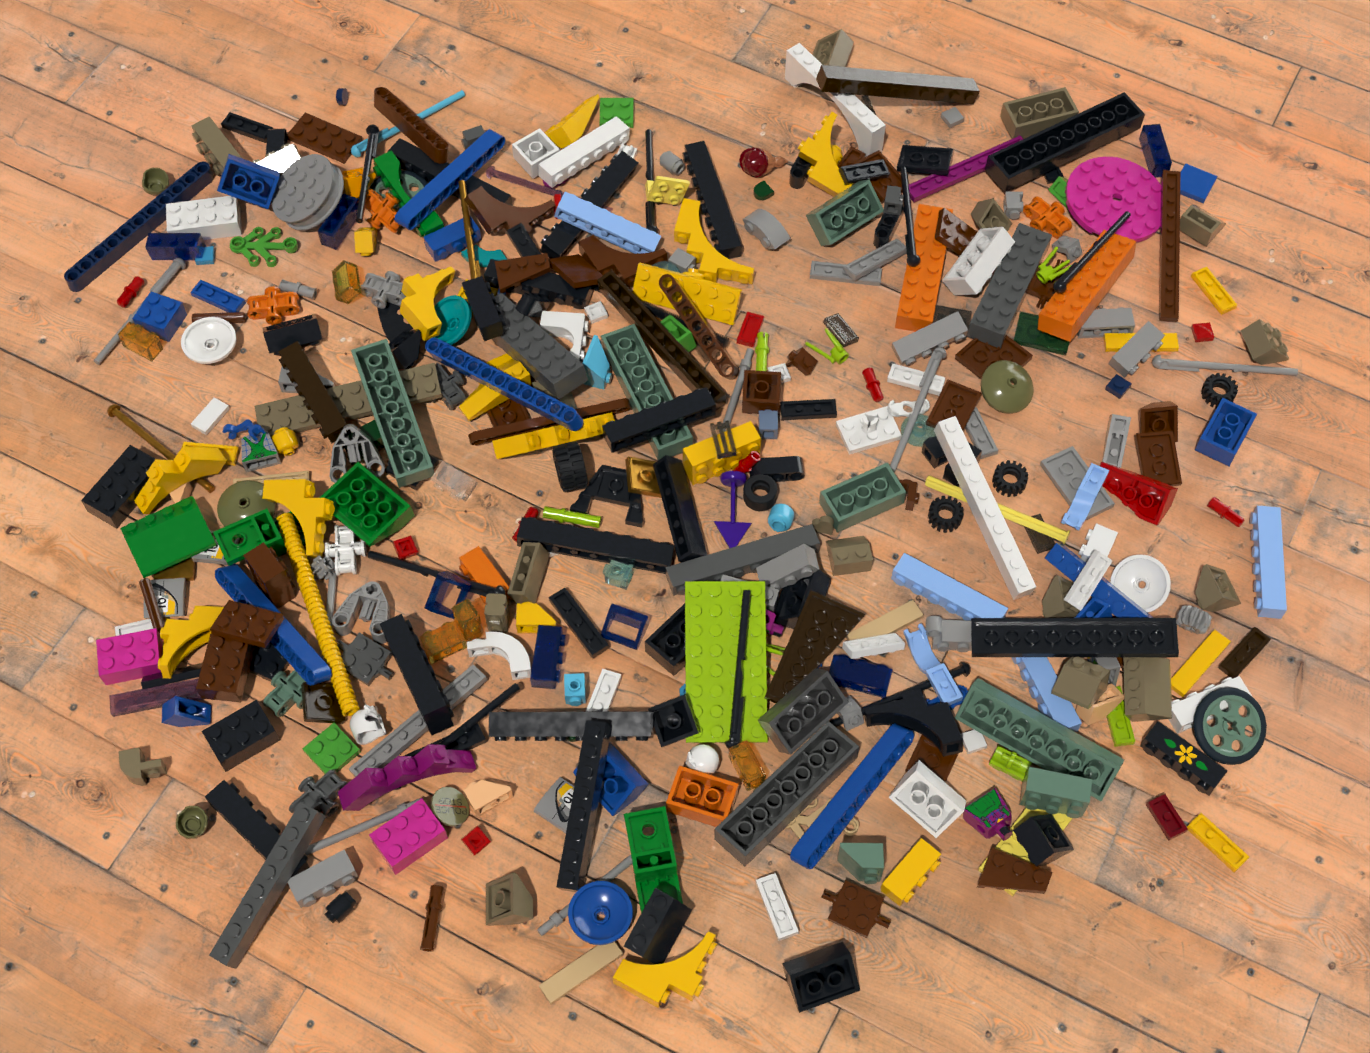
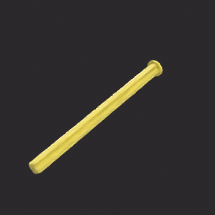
(1007, 512)

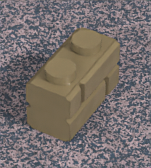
(497, 613)

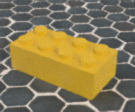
(701, 459)

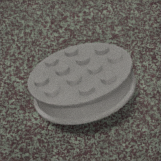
(307, 192)

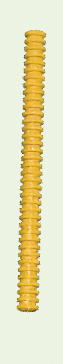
(317, 614)

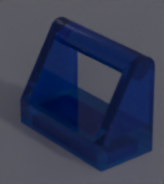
(439, 589)
(629, 618)

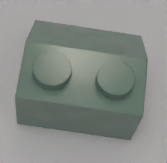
(862, 860)

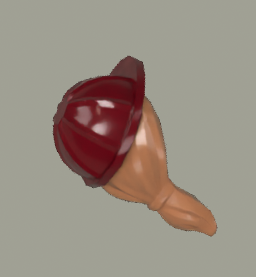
(759, 161)

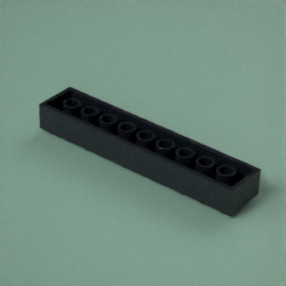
(1064, 142)

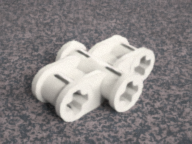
(345, 550)

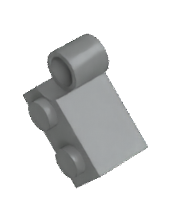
(949, 634)

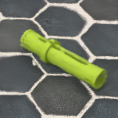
(762, 350)
(563, 515)

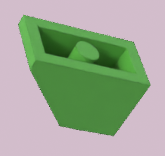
(679, 332)

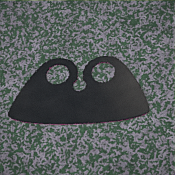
(391, 321)

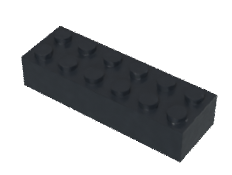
(418, 674)

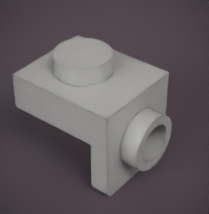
(1068, 246)
(851, 714)

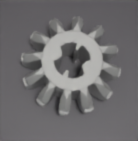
(1193, 619)

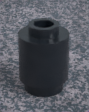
(340, 907)

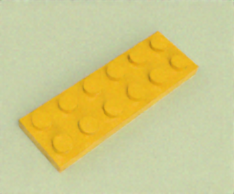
(711, 298)

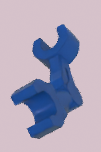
(253, 429)

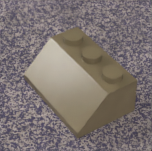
(834, 49)
(1147, 688)

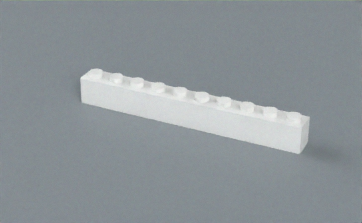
(984, 508)

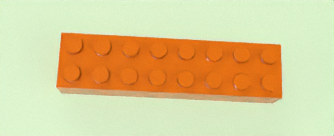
(922, 281)
(1070, 310)

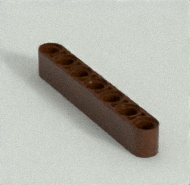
(411, 125)
(691, 322)

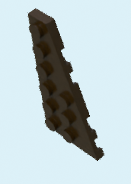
(816, 634)

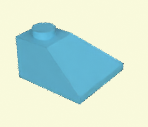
(597, 365)

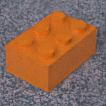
(701, 796)

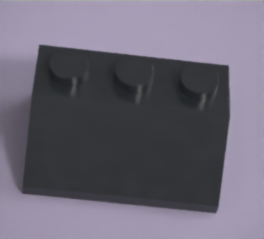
(283, 334)
(794, 597)
(657, 927)
(821, 976)

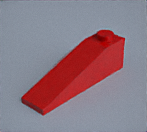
(1143, 495)

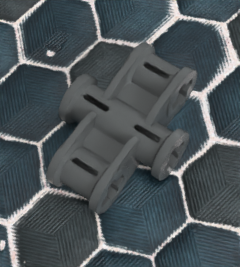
(449, 387)
(323, 793)

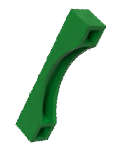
(389, 169)

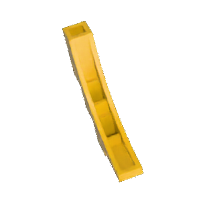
(712, 262)
(549, 437)

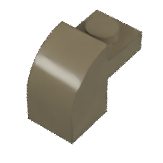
(136, 769)

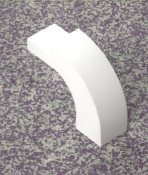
(506, 647)

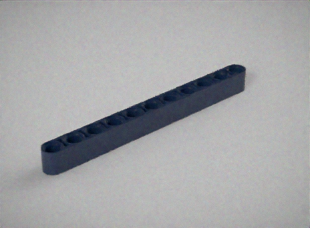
(137, 228)

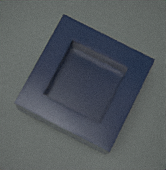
(1118, 386)

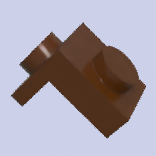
(802, 361)
(912, 496)

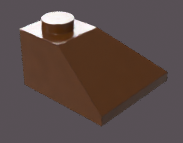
(1159, 418)

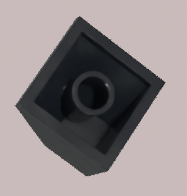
(406, 348)
(674, 721)

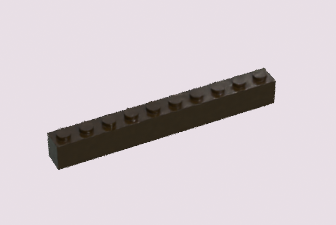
(897, 84)
(658, 337)

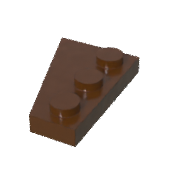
(516, 270)
(1009, 872)

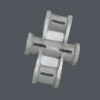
(383, 289)

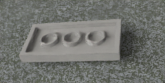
(1067, 472)

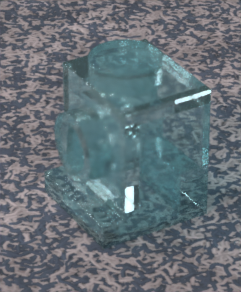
(618, 574)

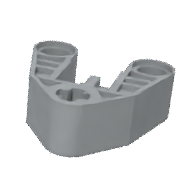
(370, 452)
(371, 597)

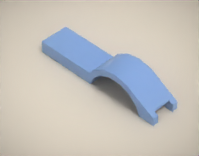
(1085, 496)
(935, 671)

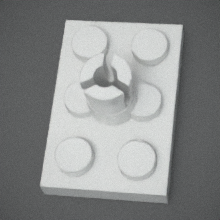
(868, 430)

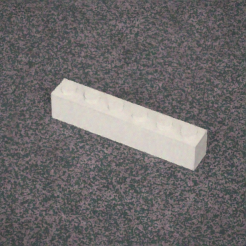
(583, 152)

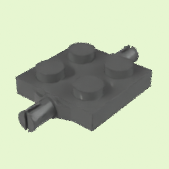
(365, 659)

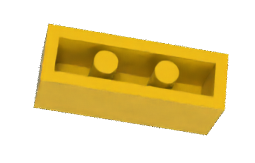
(911, 873)

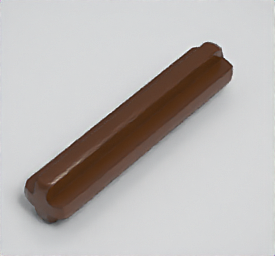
(231, 317)
(151, 603)

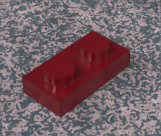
(1166, 817)

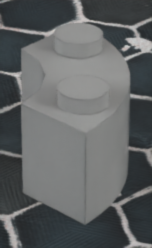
(766, 229)

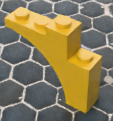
(819, 153)
(419, 301)
(170, 474)
(310, 511)
(184, 636)
(679, 976)

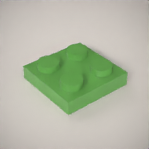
(619, 107)
(331, 749)

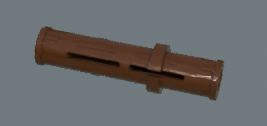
(432, 915)

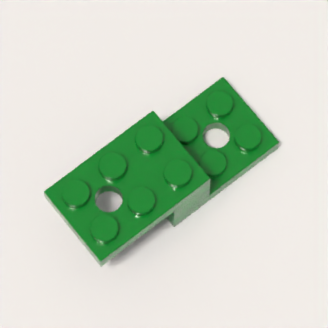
(254, 531)
(652, 855)

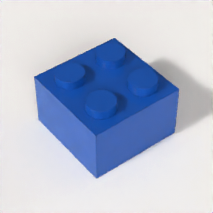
(160, 315)

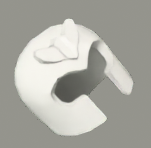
(367, 725)
(703, 759)

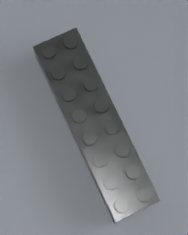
(1009, 286)
(538, 351)
(786, 793)

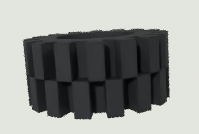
(1221, 382)
(1012, 469)
(945, 504)

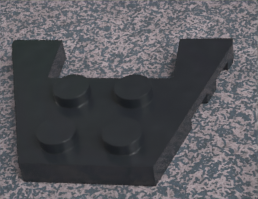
(611, 486)

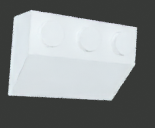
(928, 799)

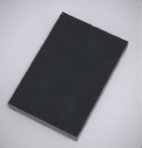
(925, 159)

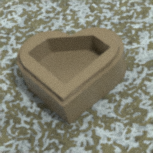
(823, 525)

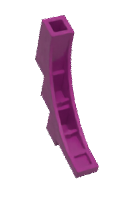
(402, 770)

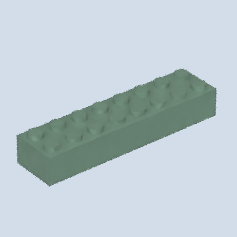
(642, 384)
(393, 413)
(1037, 737)

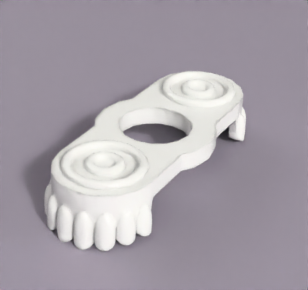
(897, 410)

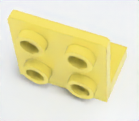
(666, 190)

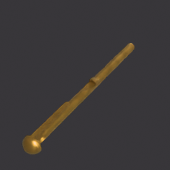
(473, 264)
(114, 410)

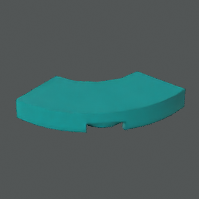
(484, 256)

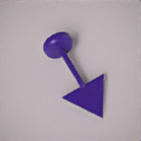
(732, 531)

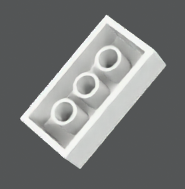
(210, 217)
(978, 261)

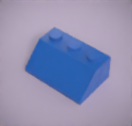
(621, 783)

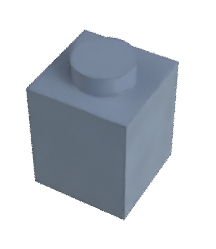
(768, 424)

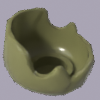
(155, 181)
(191, 822)

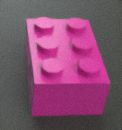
(129, 656)
(408, 836)

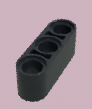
(276, 139)
(798, 173)
(886, 228)
(532, 304)
(780, 468)

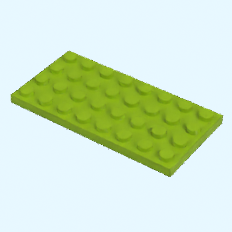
(711, 658)

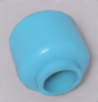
(780, 517)

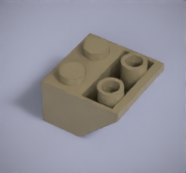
(1200, 224)
(1265, 343)

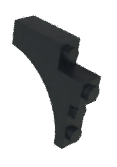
(912, 712)

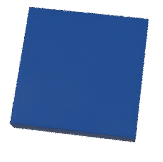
(1196, 183)

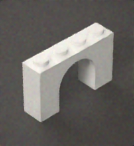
(568, 326)

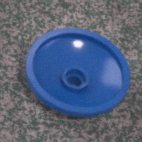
(598, 899)

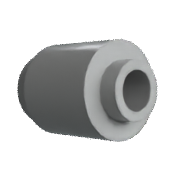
(672, 163)

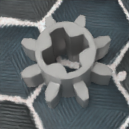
(322, 567)

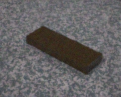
(1244, 653)

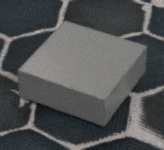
(952, 117)

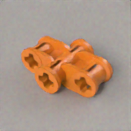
(382, 210)
(1047, 217)
(273, 305)

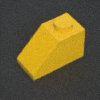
(365, 240)
(531, 615)

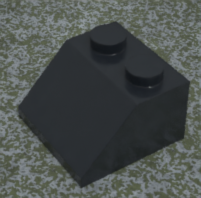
(1043, 839)

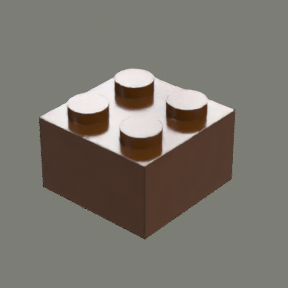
(761, 391)

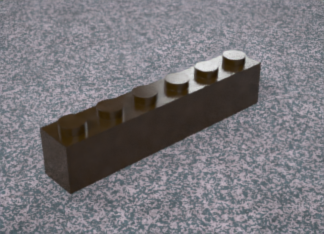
(313, 390)

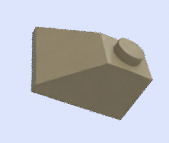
(990, 215)
(1215, 590)
(1054, 603)
(508, 901)

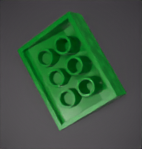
(368, 505)
(168, 536)

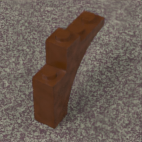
(498, 215)
(621, 263)

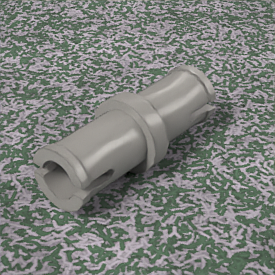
(297, 287)

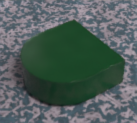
(763, 191)

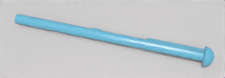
(357, 149)

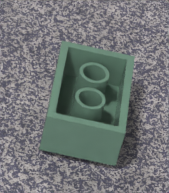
(1055, 792)

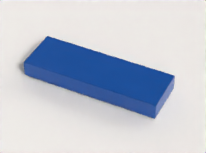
(217, 297)

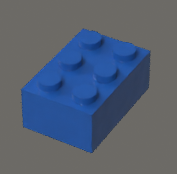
(248, 181)
(1225, 432)

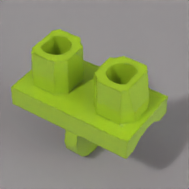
(1010, 763)

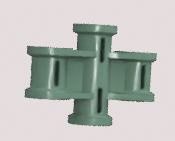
(286, 694)

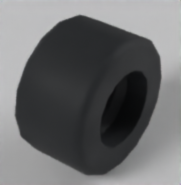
(758, 482)

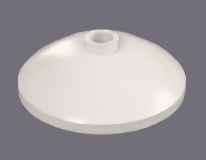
(205, 334)
(1143, 568)

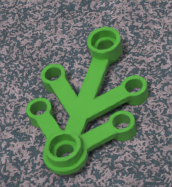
(241, 245)

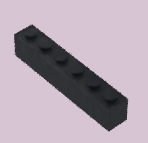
(548, 285)
(659, 419)
(679, 509)
(247, 821)

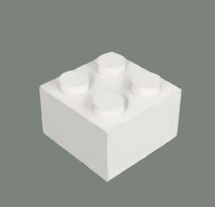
(533, 150)

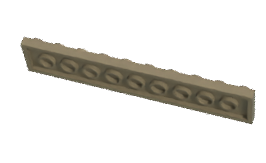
(351, 400)

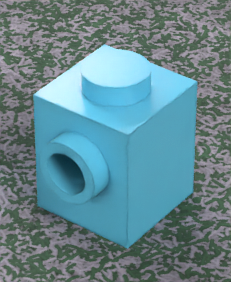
(575, 689)

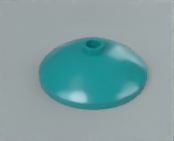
(455, 318)

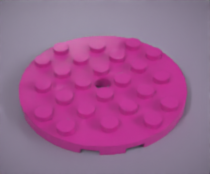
(1100, 180)

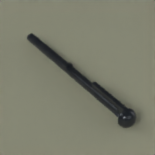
(373, 132)
(650, 210)
(912, 259)
(1060, 285)
(476, 587)
(964, 669)
(738, 701)
(464, 728)

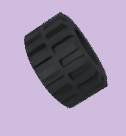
(570, 466)

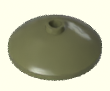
(1001, 393)
(230, 507)

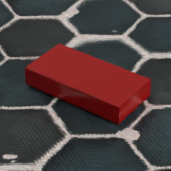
(749, 329)

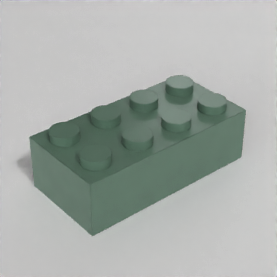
(844, 212)
(862, 497)

